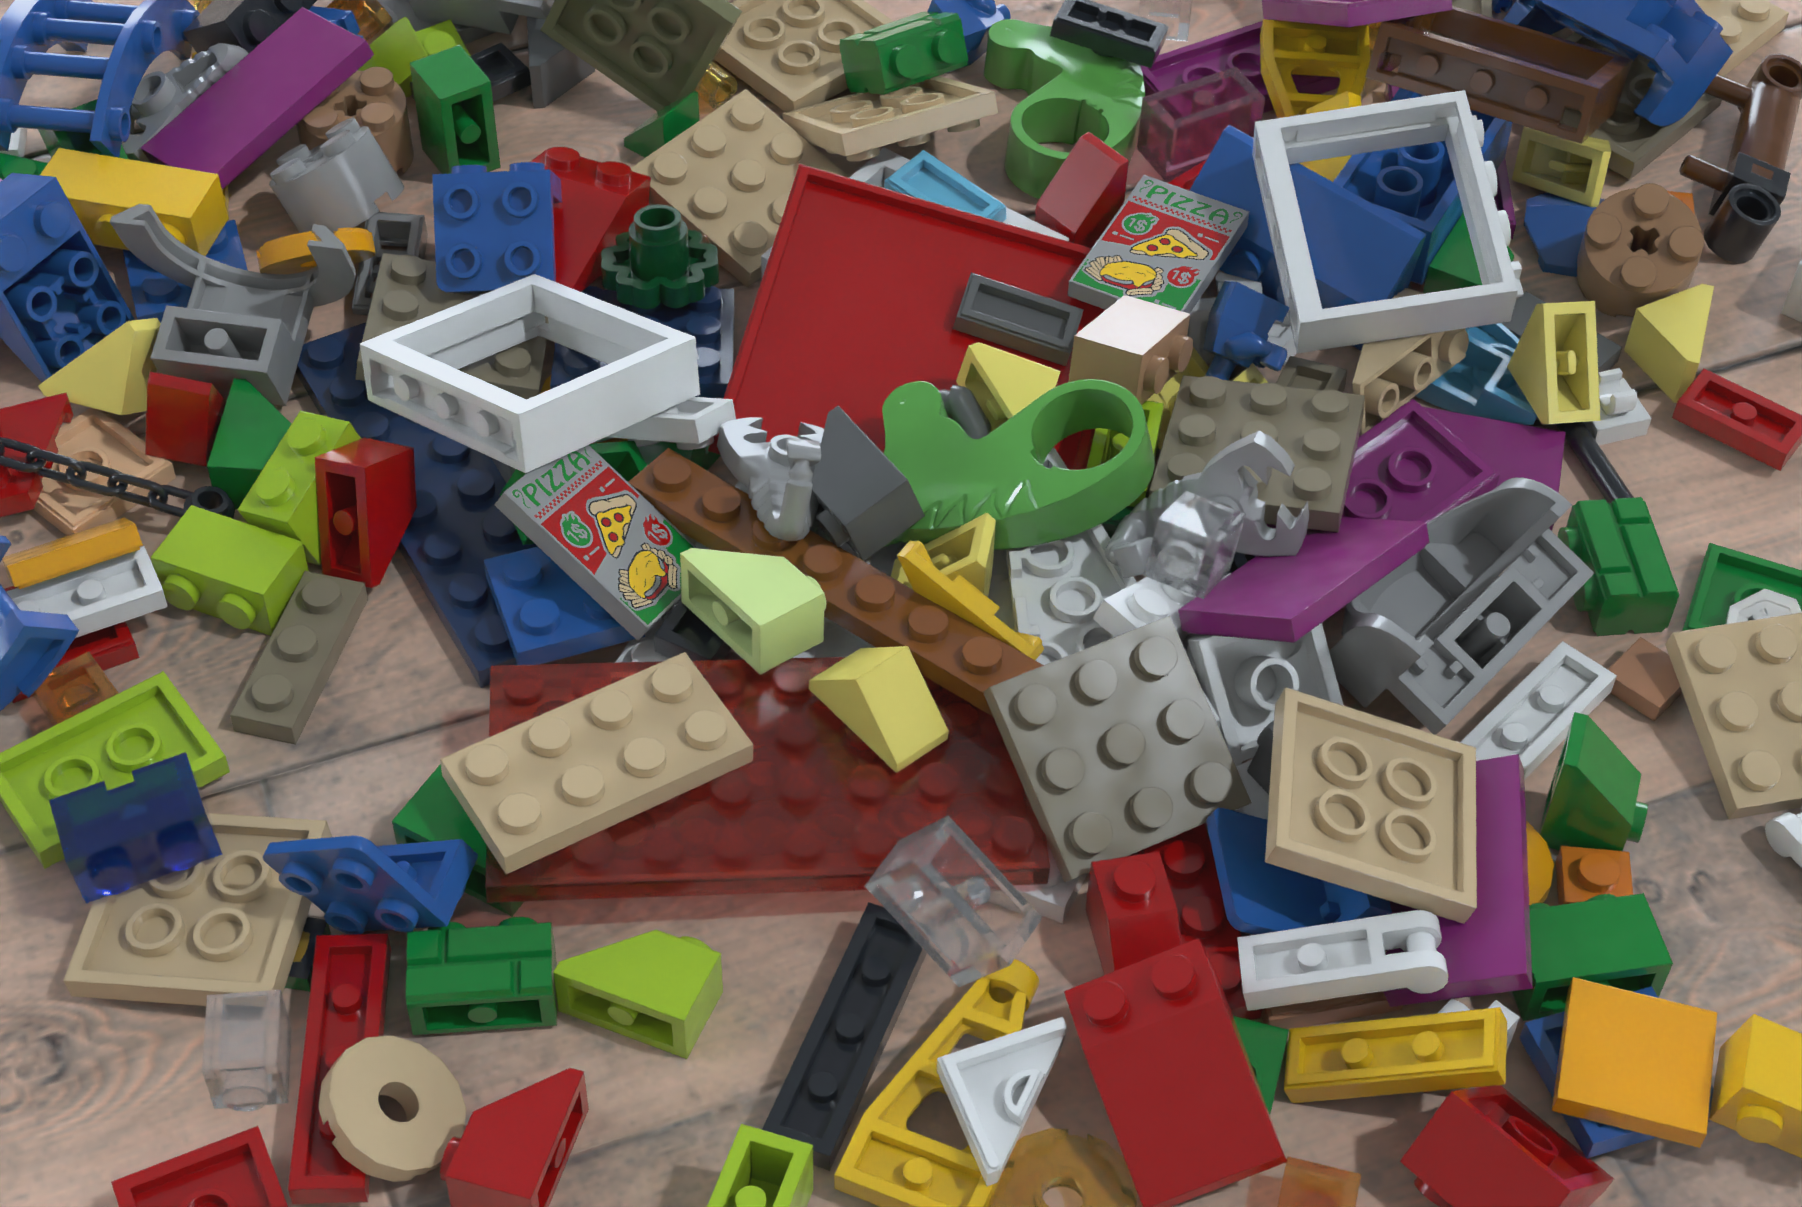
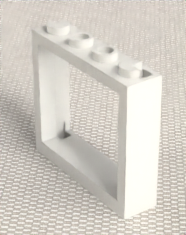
(1373, 129)
(418, 375)

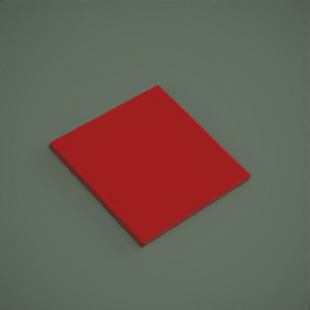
(869, 301)

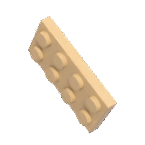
(595, 761)

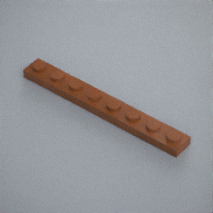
(855, 592)

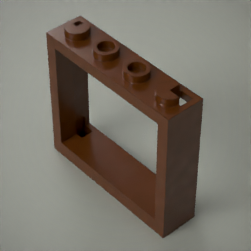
(1502, 68)

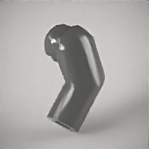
(966, 411)

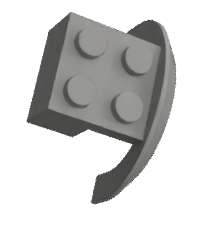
(235, 318)

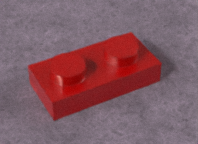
(1740, 419)

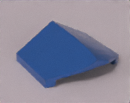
(1556, 231)

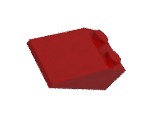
(594, 209)
(1174, 1076)

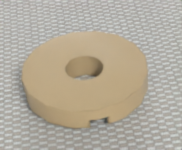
(417, 1082)

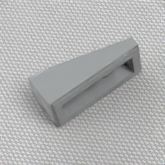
(387, 230)

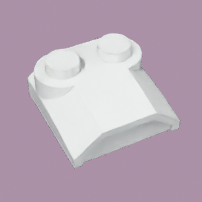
(1249, 676)

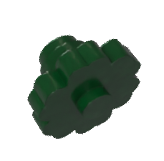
(659, 261)

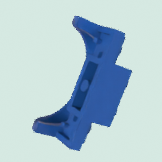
(1672, 34)

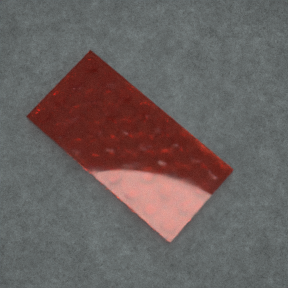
(797, 818)

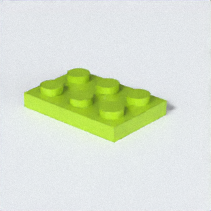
(99, 746)

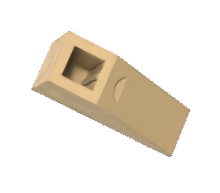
(1402, 367)

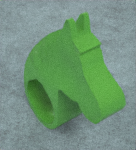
(1068, 96)
(1005, 471)

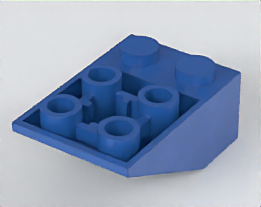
(51, 278)

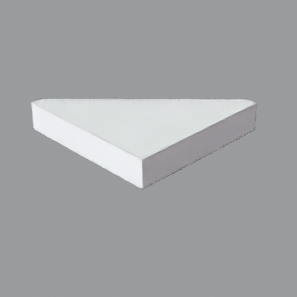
(997, 1087)

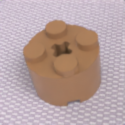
(374, 102)
(1638, 250)

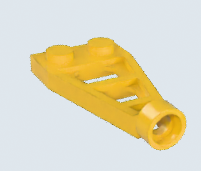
(1313, 51)
(907, 1169)

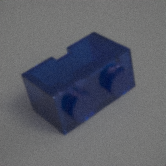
(135, 829)

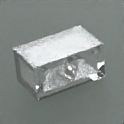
(954, 902)

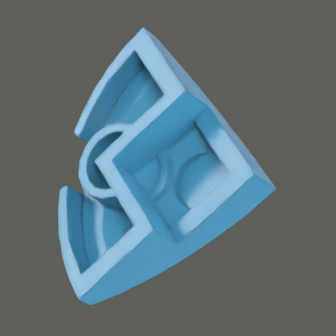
(1481, 381)

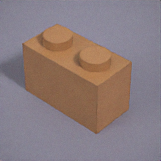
(1133, 347)

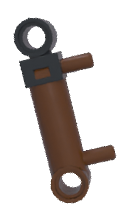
(1755, 181)

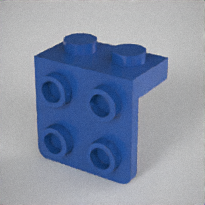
(494, 226)
(375, 885)
(1269, 897)

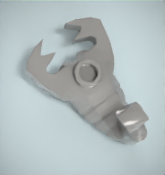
(165, 96)
(775, 473)
(1226, 483)

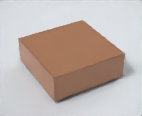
(1645, 679)

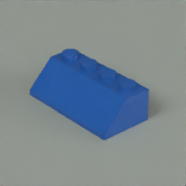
(1420, 183)
(1352, 244)

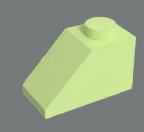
(754, 604)

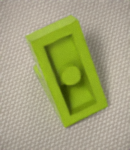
(403, 45)

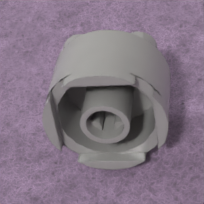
(335, 180)

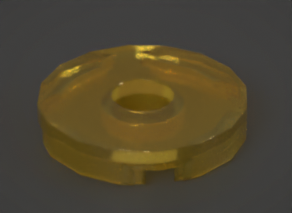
(1064, 1160)

